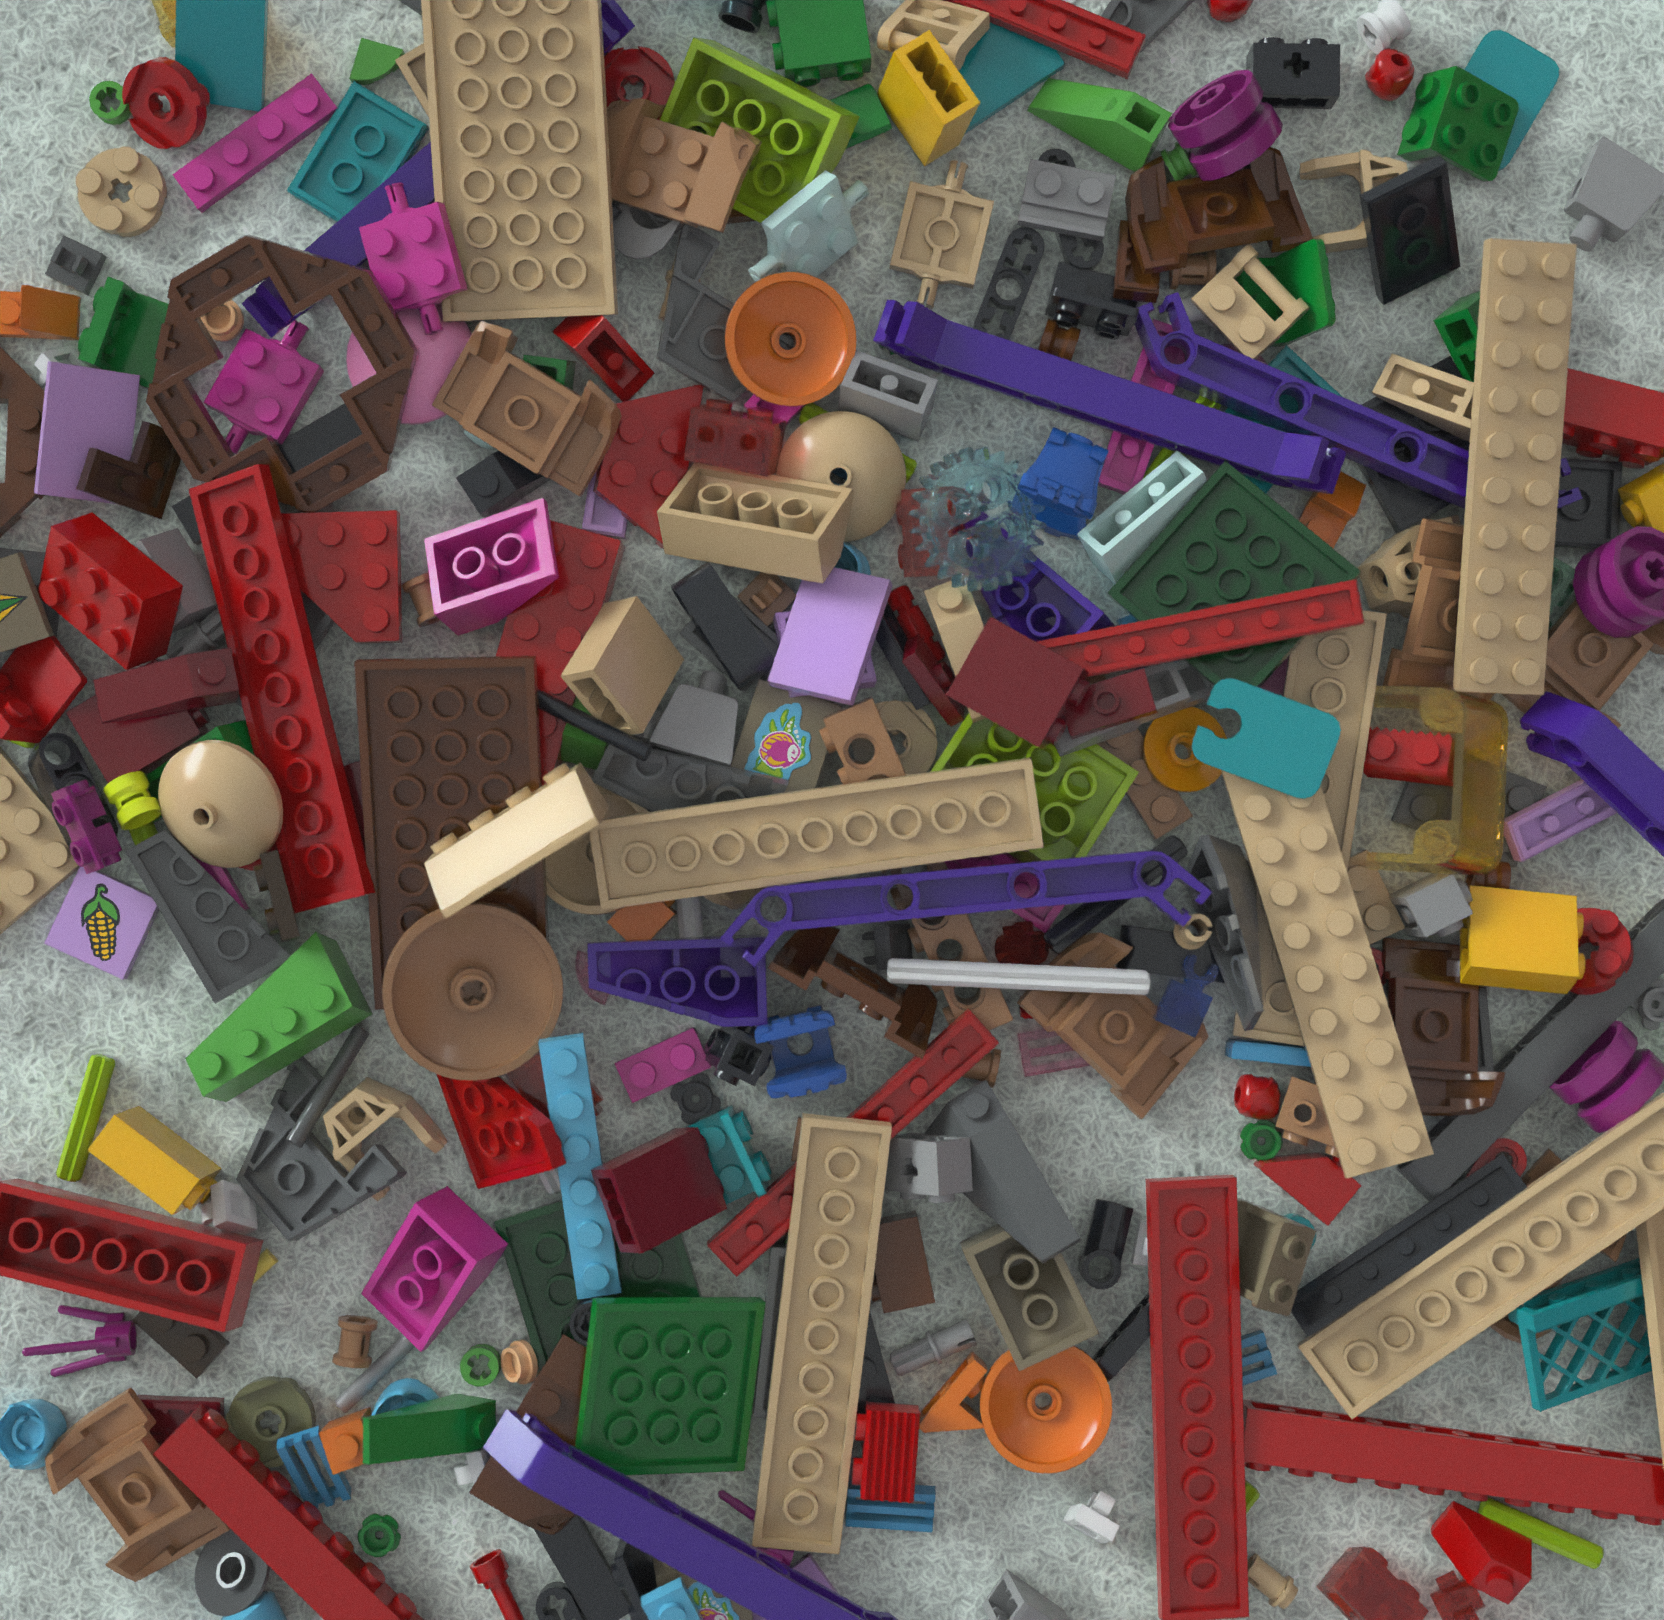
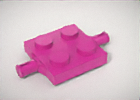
(414, 257)
(264, 386)

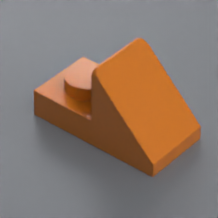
(39, 314)
(1329, 513)
(946, 1408)

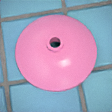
(432, 366)

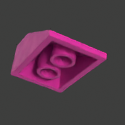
(490, 566)
(433, 1266)

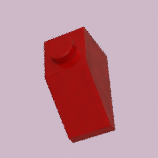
(604, 354)
(1312, 1181)
(1484, 1551)

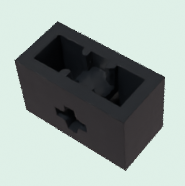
(1312, 60)

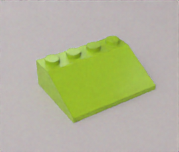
(797, 127)
(1072, 790)

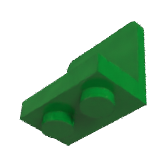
(1460, 122)
(1305, 276)
(123, 331)

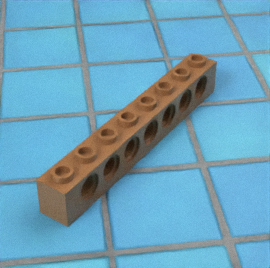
(865, 722)

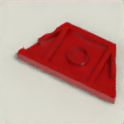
(647, 456)

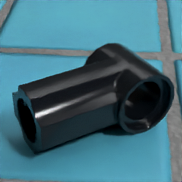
(1106, 1238)

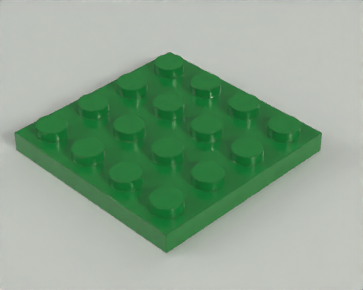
(670, 1383)

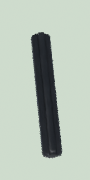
(1093, 913)

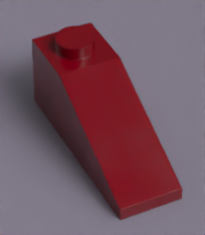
(168, 686)

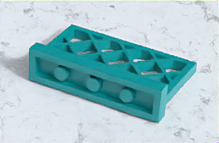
(1564, 1307)

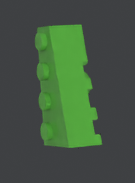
(281, 1021)

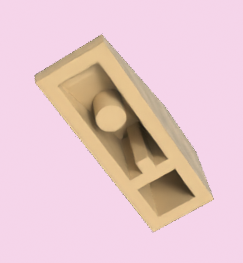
(1428, 394)
(957, 624)

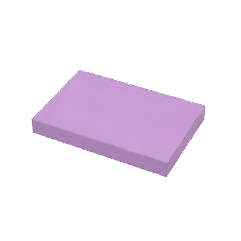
(79, 413)
(830, 635)

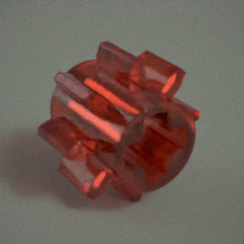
(1021, 945)
(1456, 1598)

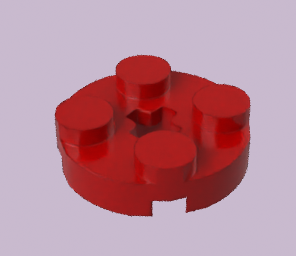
(638, 66)
(186, 98)
(1613, 955)

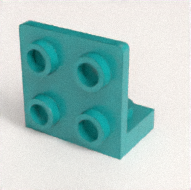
(732, 1154)

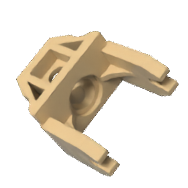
(1366, 169)
(1392, 561)
(350, 1126)

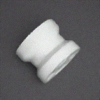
(1383, 25)

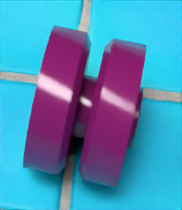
(1225, 125)
(1623, 583)
(1610, 1079)

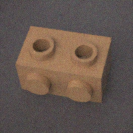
(1304, 1116)

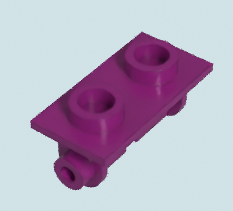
(76, 810)

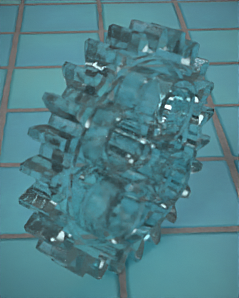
(962, 482)

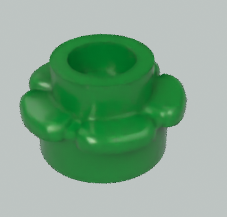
(1264, 1129)
(379, 1546)

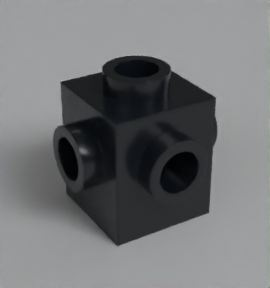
(747, 1064)

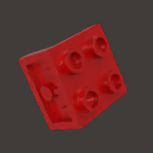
(36, 689)

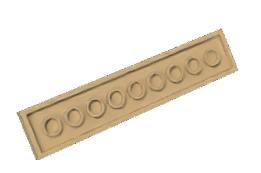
(1514, 466)
(1339, 677)
(816, 833)
(1330, 977)
(1495, 1264)
(821, 1333)

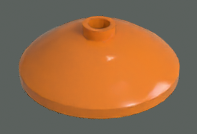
(820, 330)
(1053, 1435)

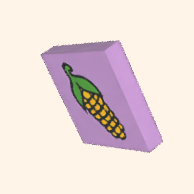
(103, 922)

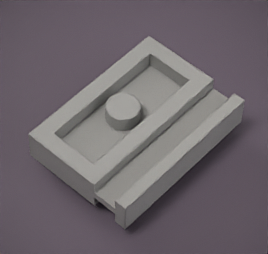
(1066, 200)

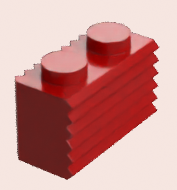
(1410, 756)
(888, 1452)

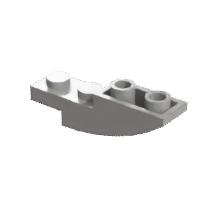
(1173, 689)

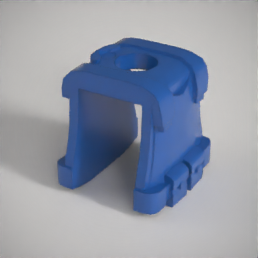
(1065, 482)
(804, 1071)

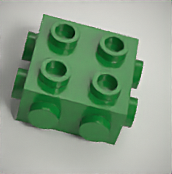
(820, 39)

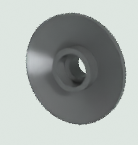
(218, 1577)

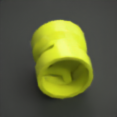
(132, 800)

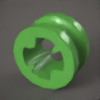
(97, 96)
(1178, 162)
(467, 1365)

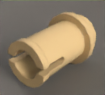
(1189, 941)
(1271, 1583)

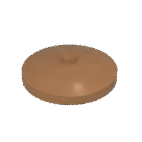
(472, 991)

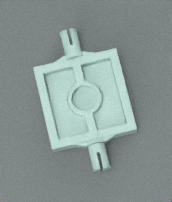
(810, 228)

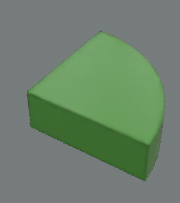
(374, 61)

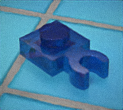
(1183, 1003)

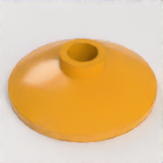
(1160, 754)

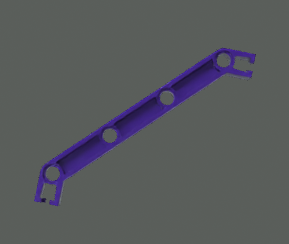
(344, 240)
(1255, 392)
(1108, 400)
(1602, 759)
(967, 892)
(662, 1527)

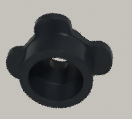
(683, 1095)

